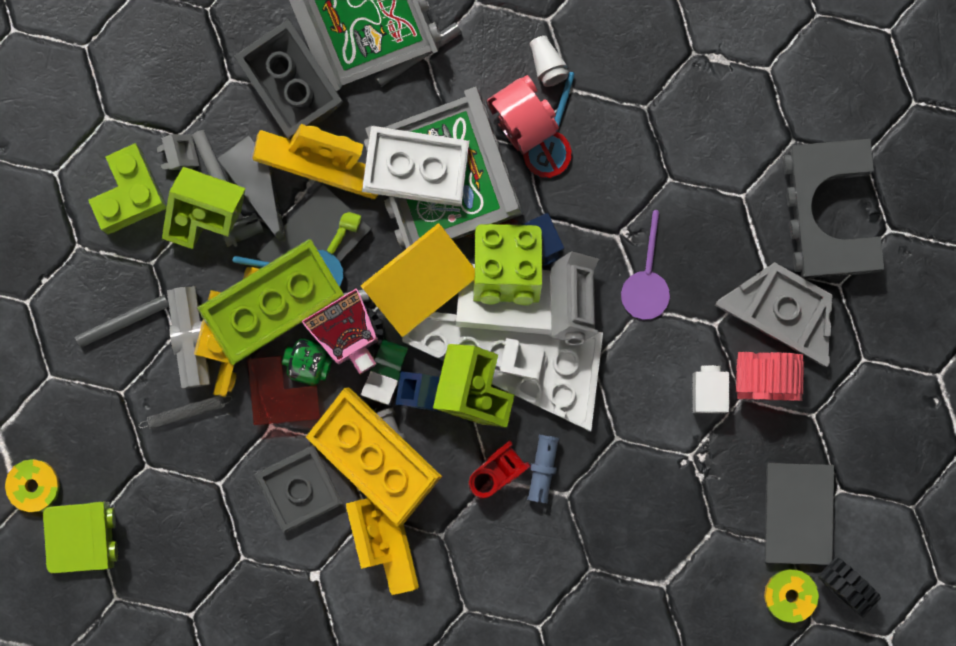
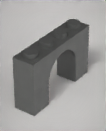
(817, 252)

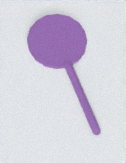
(645, 292)

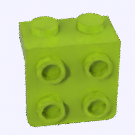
(508, 264)
(79, 537)

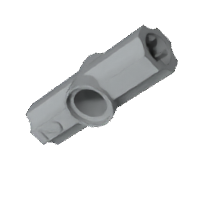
(184, 336)

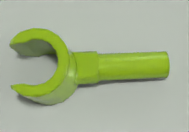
(348, 221)

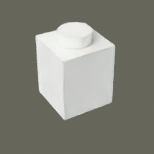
(710, 390)

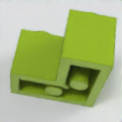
(135, 195)
(199, 204)
(467, 389)

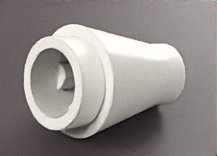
(548, 63)

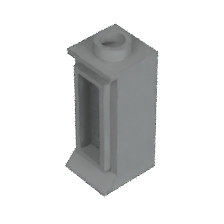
(573, 298)

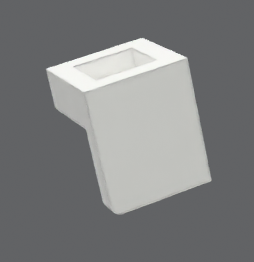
(521, 360)

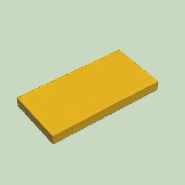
(373, 456)

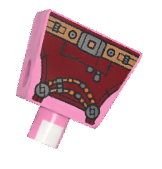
(345, 331)

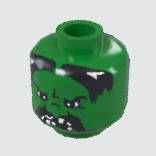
(307, 362)

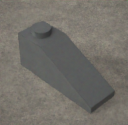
(258, 181)

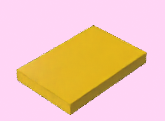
(420, 280)

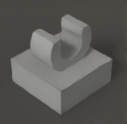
(179, 152)

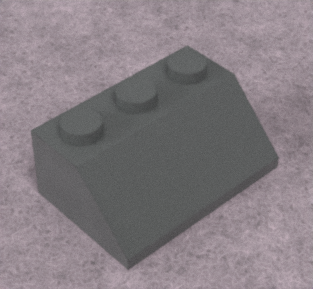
(289, 79)

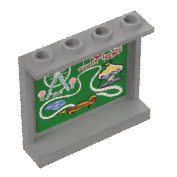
(365, 35)
(487, 184)

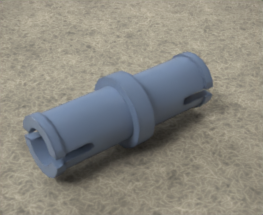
(543, 468)

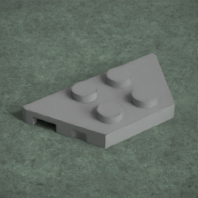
(785, 310)

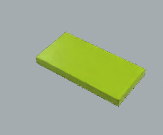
(270, 301)

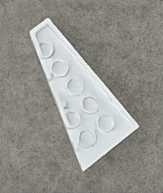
(566, 373)

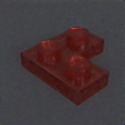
(272, 401)

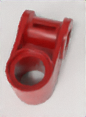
(499, 470)

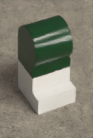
(386, 373)

